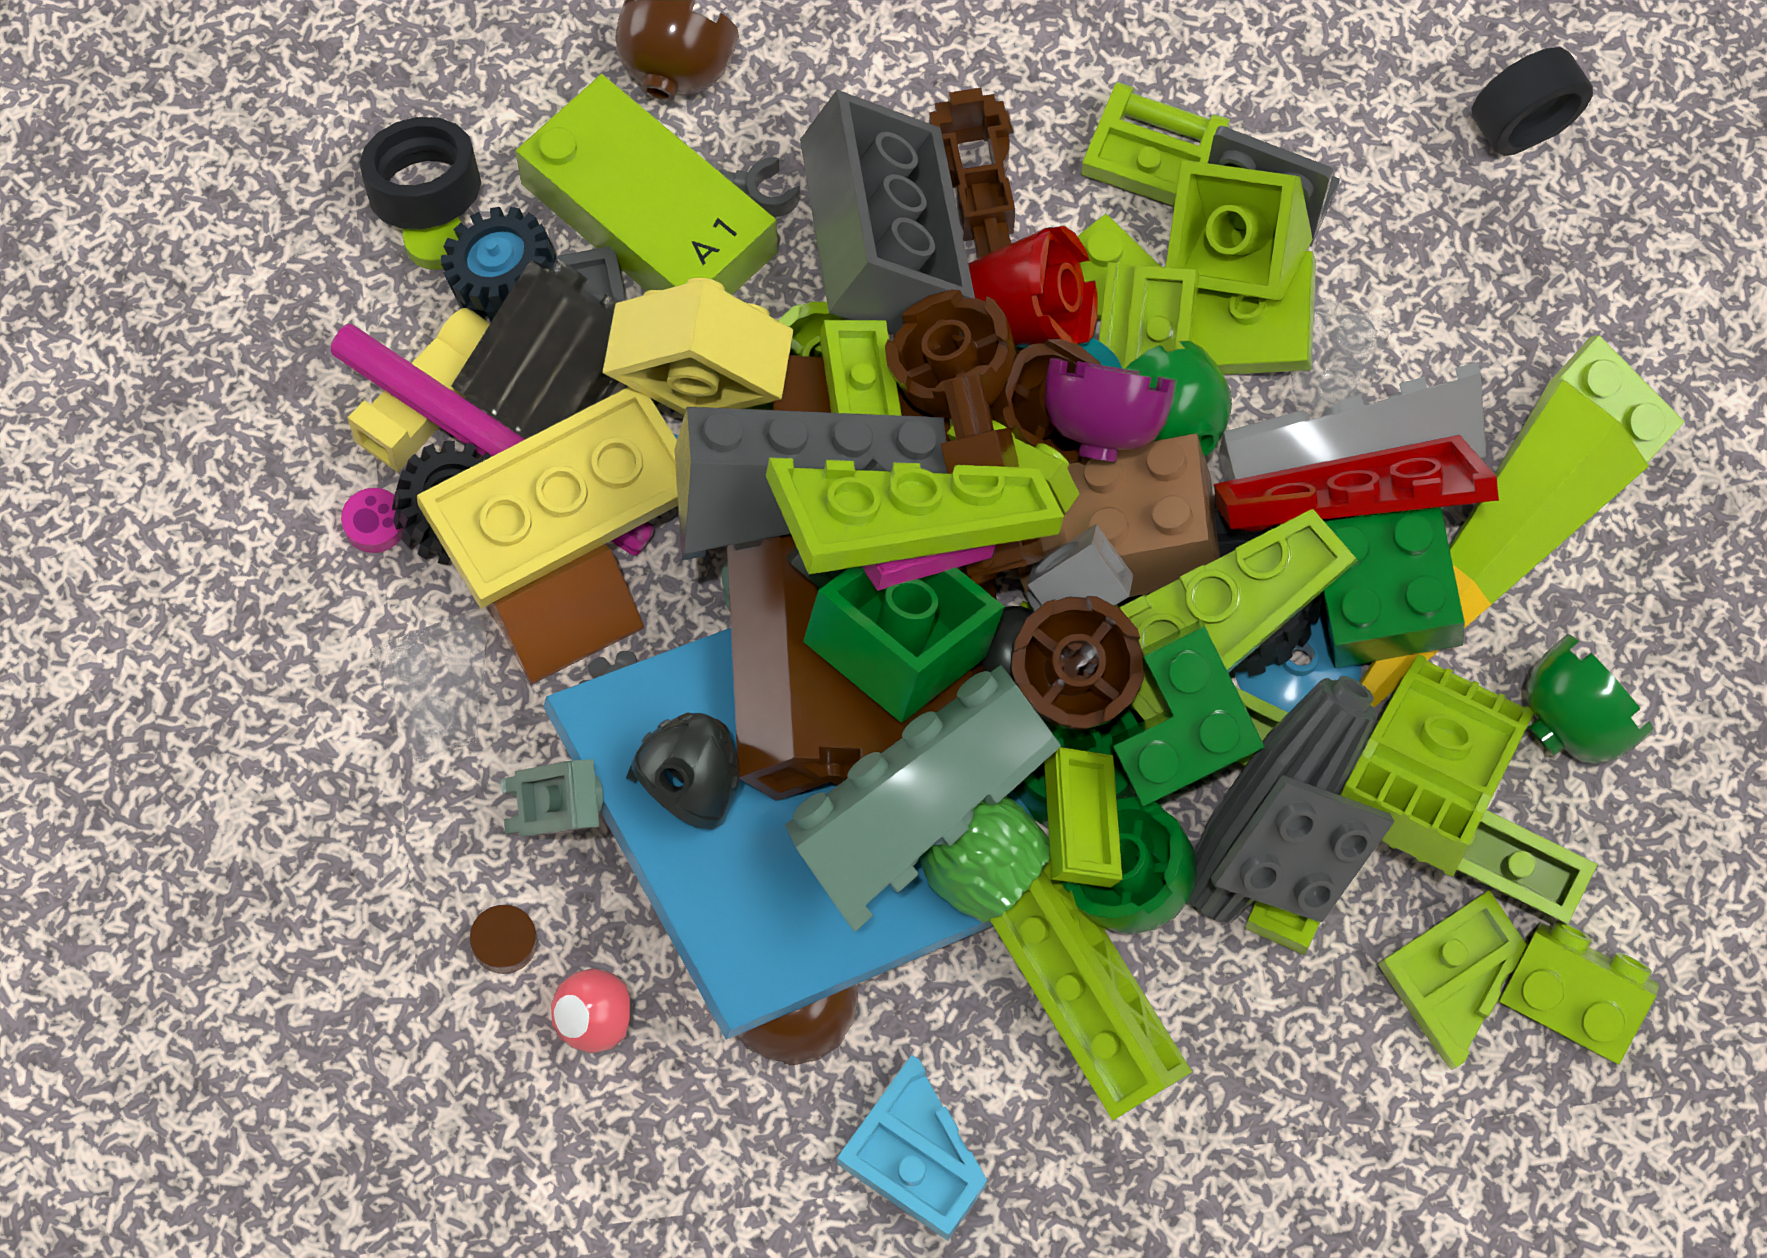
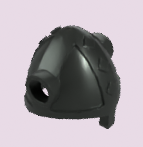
(696, 752)

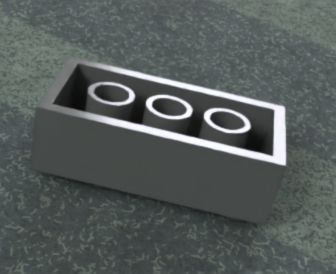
(881, 210)

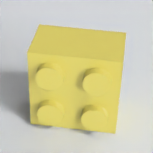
(698, 348)

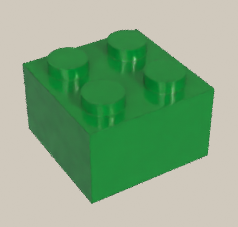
(1398, 593)
(905, 638)

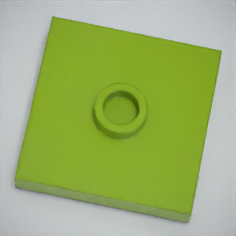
(1256, 332)

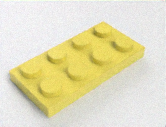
(555, 495)

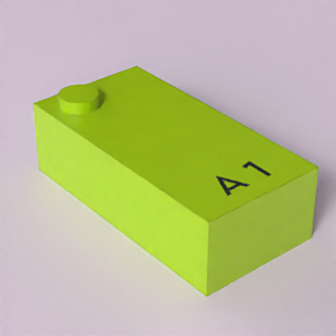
(644, 194)

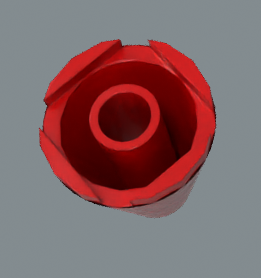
(1040, 287)

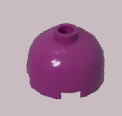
(1106, 407)

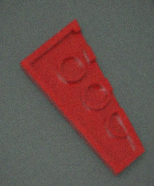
(1369, 483)

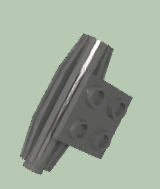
(1282, 823)

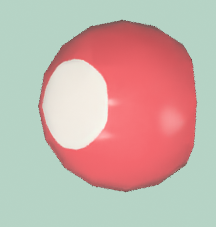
(591, 1010)

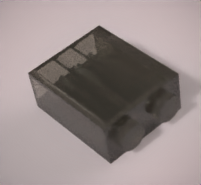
(542, 351)

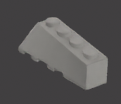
(1360, 427)

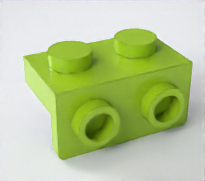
(1581, 990)

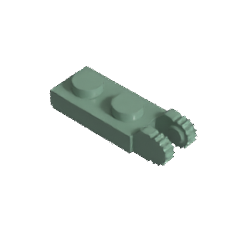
(554, 798)

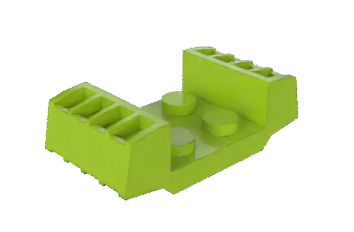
(1437, 761)

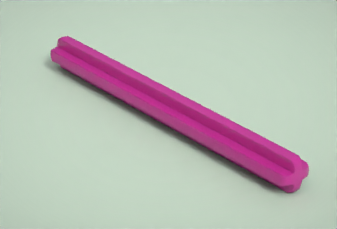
(441, 405)

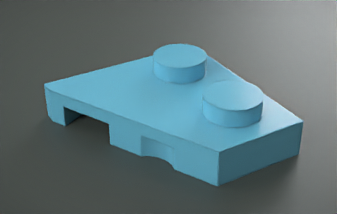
(915, 1155)

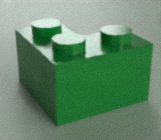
(1202, 727)

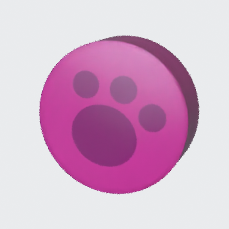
(369, 520)

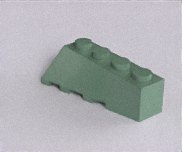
(919, 791)

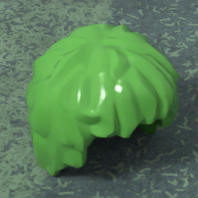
(989, 862)

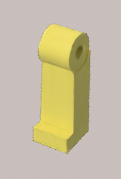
(394, 429)

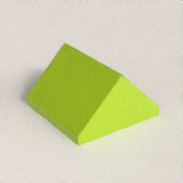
(1239, 228)

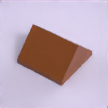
(567, 614)

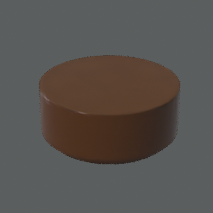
(503, 939)

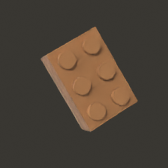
(1149, 506)

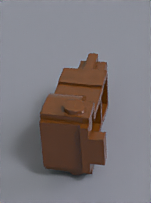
(983, 191)
(983, 446)

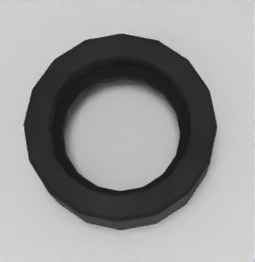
(1532, 100)
(429, 202)

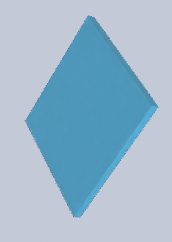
(738, 895)

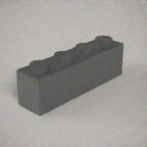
(727, 453)

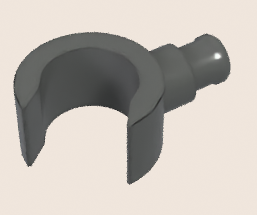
(759, 172)

